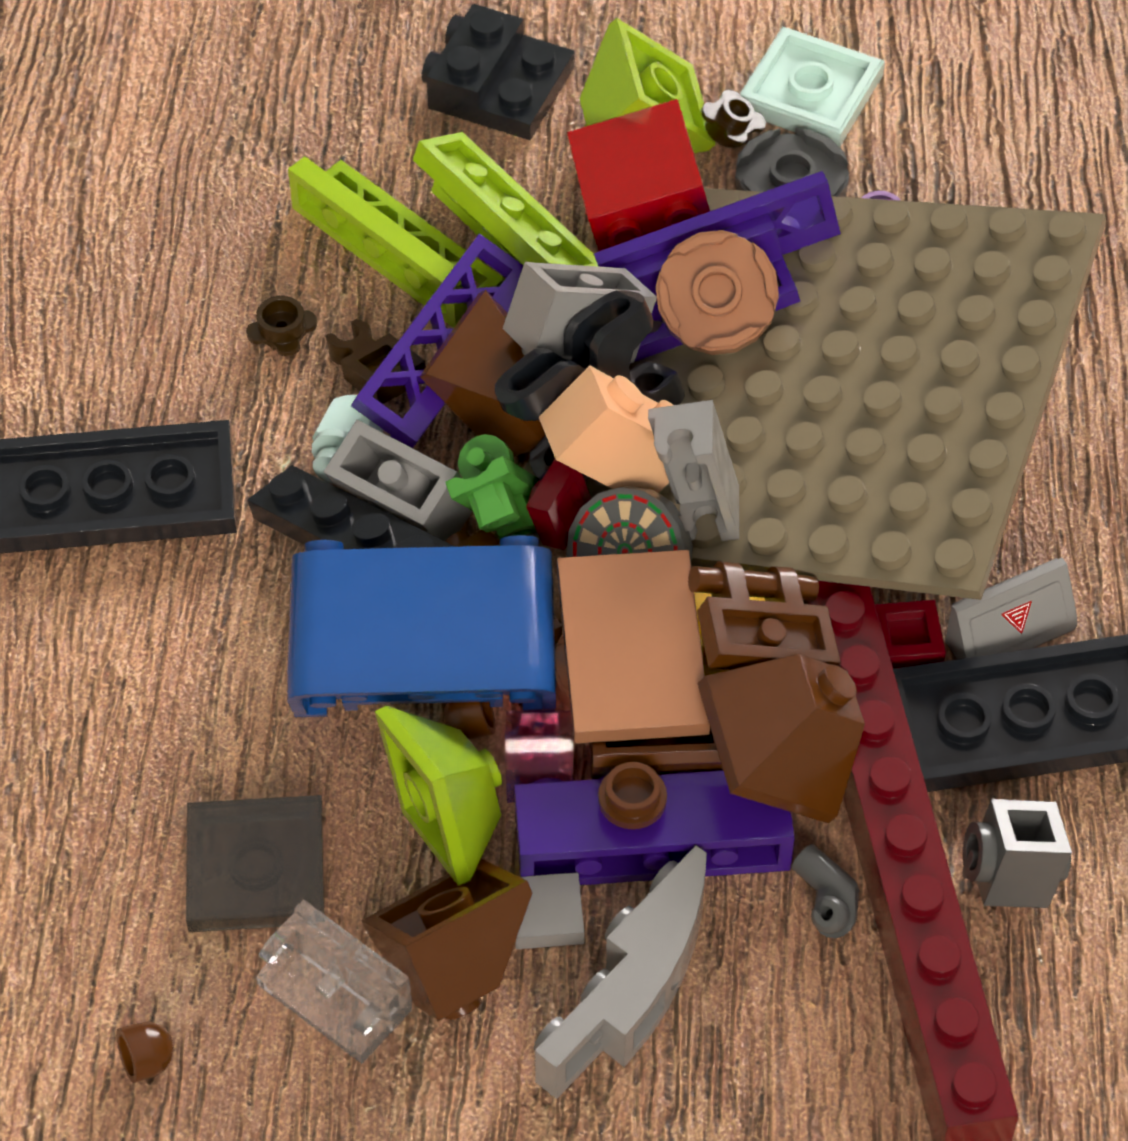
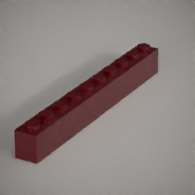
(915, 895)

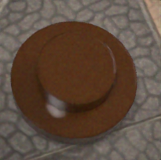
(632, 796)

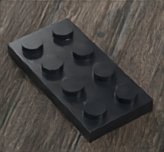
(116, 486)
(1018, 712)

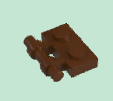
(754, 631)

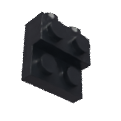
(495, 72)

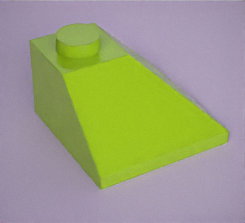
(640, 73)
(442, 787)

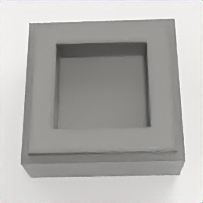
(553, 912)

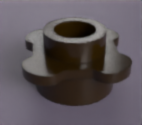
(731, 119)
(281, 324)

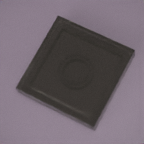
(253, 861)

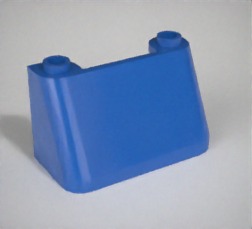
(421, 626)

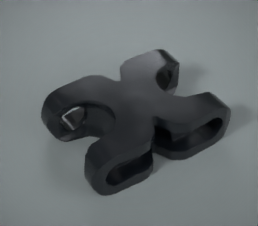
(597, 337)

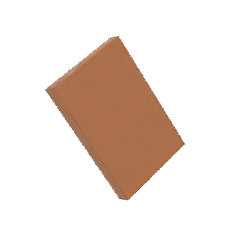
(631, 646)

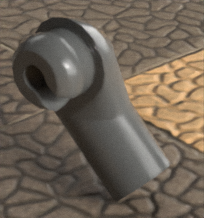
(836, 892)

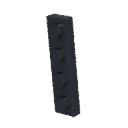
(316, 510)

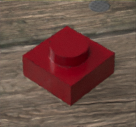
(556, 502)
(912, 632)

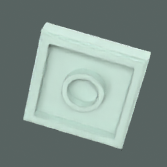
(812, 84)

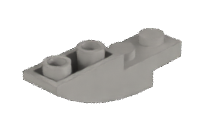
(643, 971)

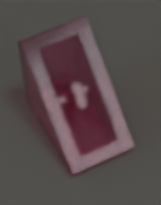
(537, 747)

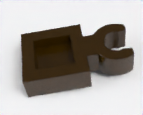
(364, 355)

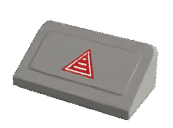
(1014, 613)

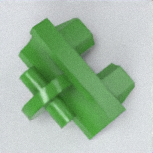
(493, 487)

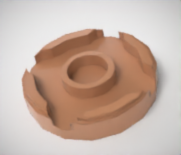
(717, 292)

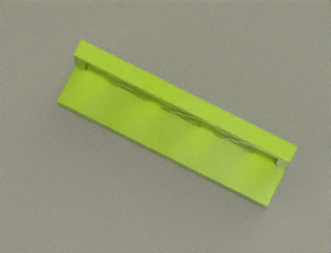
(496, 204)
(395, 244)

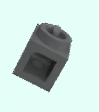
(1017, 853)

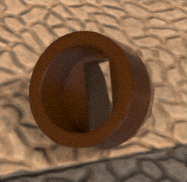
(472, 718)
(144, 1049)

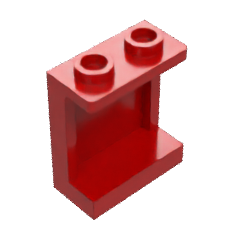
(637, 174)

